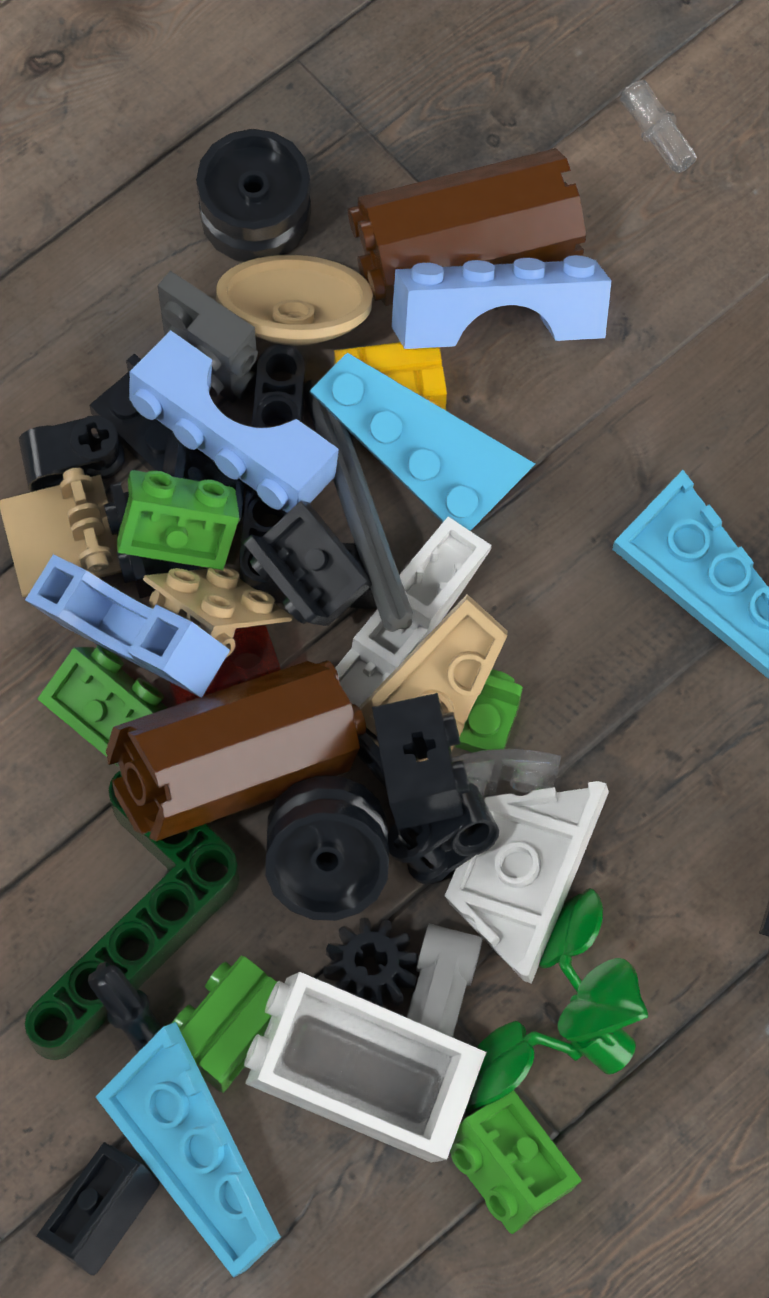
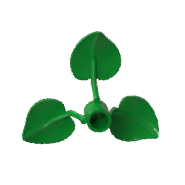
(591, 1021)

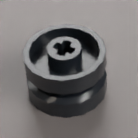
(254, 195)
(327, 848)

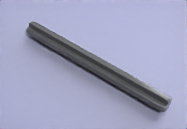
(363, 519)

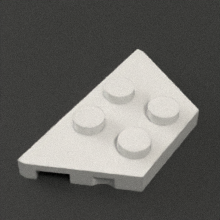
(524, 878)

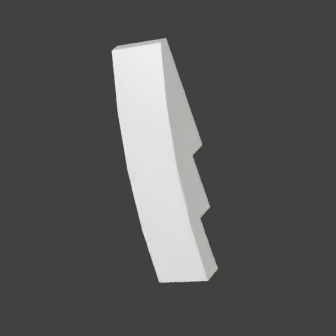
(432, 586)

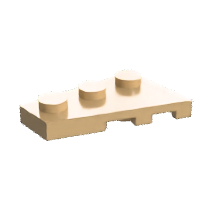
(447, 662)

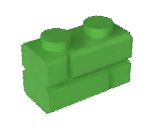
(227, 1020)

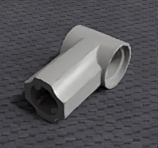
(445, 970)

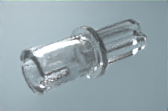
(658, 126)

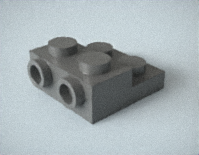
(213, 332)

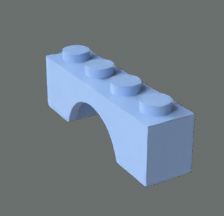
(439, 302)
(278, 462)
(126, 627)

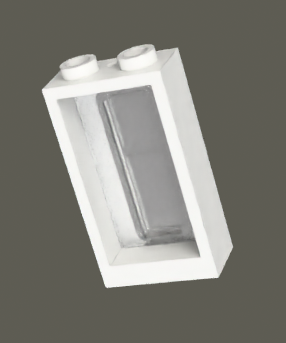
(363, 1066)

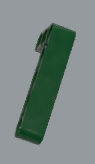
(140, 923)

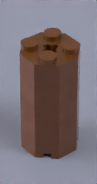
(470, 215)
(233, 748)

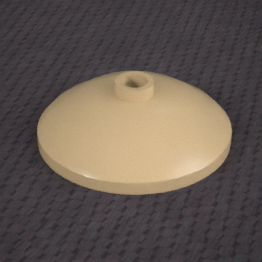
(296, 298)

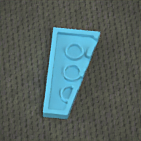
(426, 448)
(700, 567)
(186, 1144)

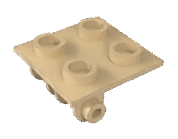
(61, 522)
(214, 601)

